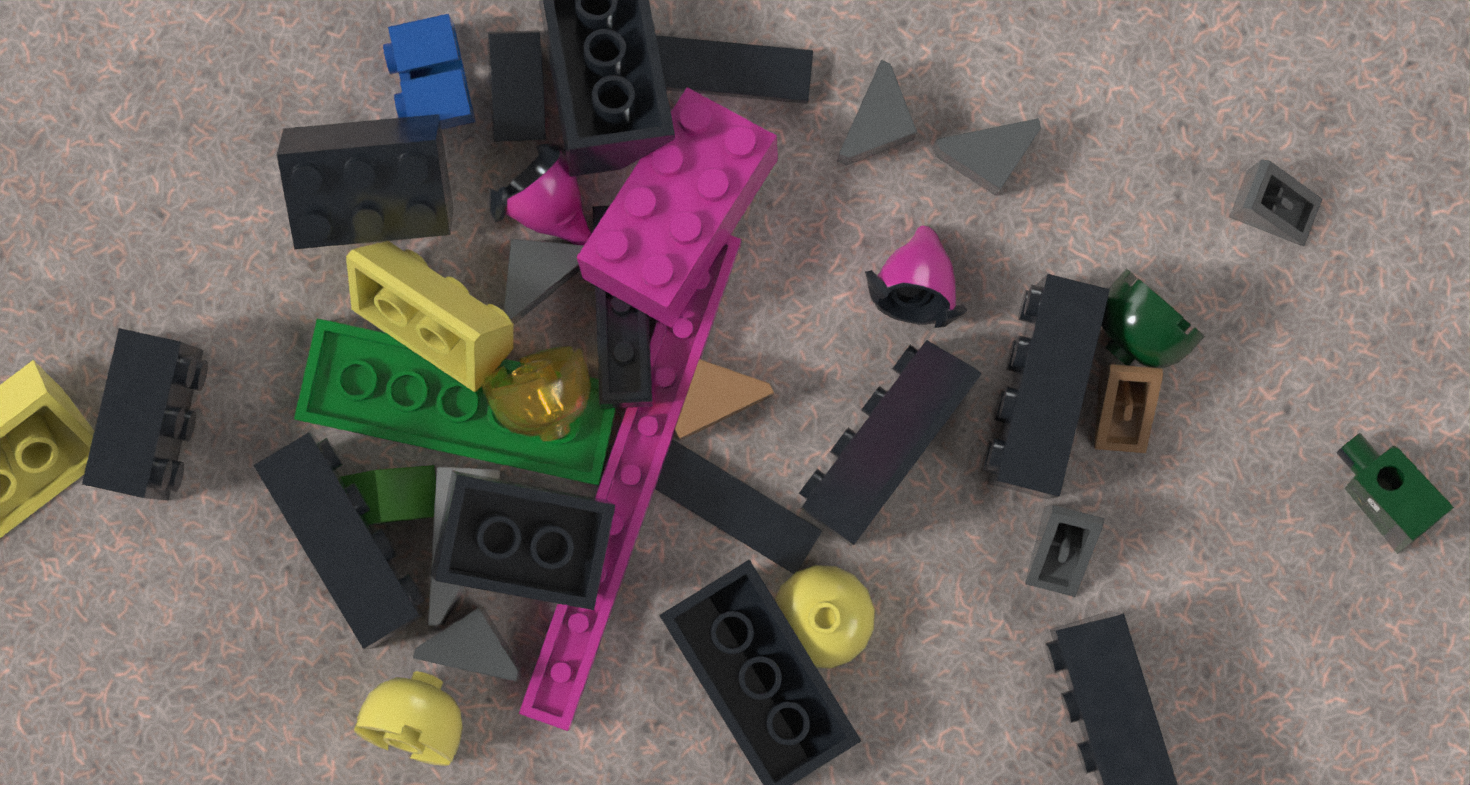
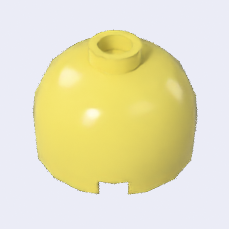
(828, 613)
(412, 718)

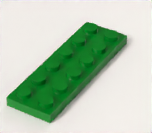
(386, 391)

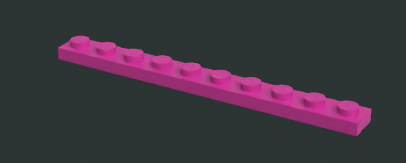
(628, 484)

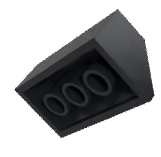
(606, 82)
(889, 441)
(340, 541)
(760, 677)
(1109, 702)

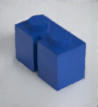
(429, 71)

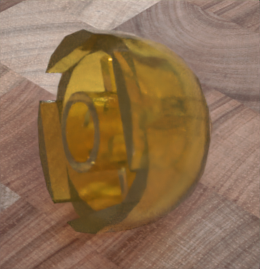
(541, 394)

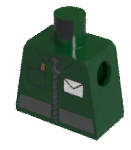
(1399, 513)

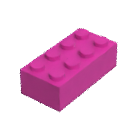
(679, 208)

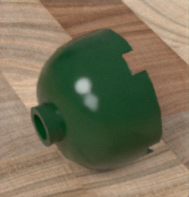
(1145, 326)

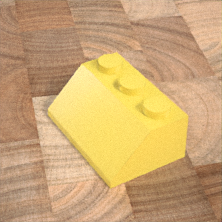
(428, 312)
(40, 444)

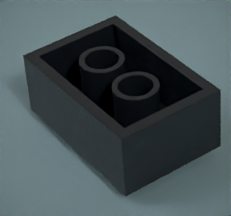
(365, 181)
(145, 416)
(522, 540)

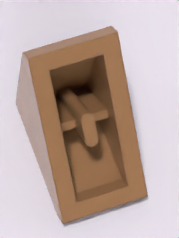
(717, 395)
(1126, 407)

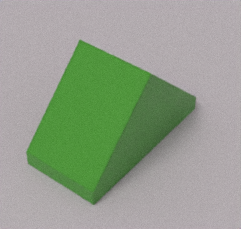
(396, 493)

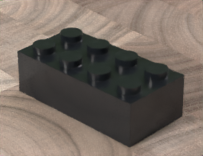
(1047, 386)

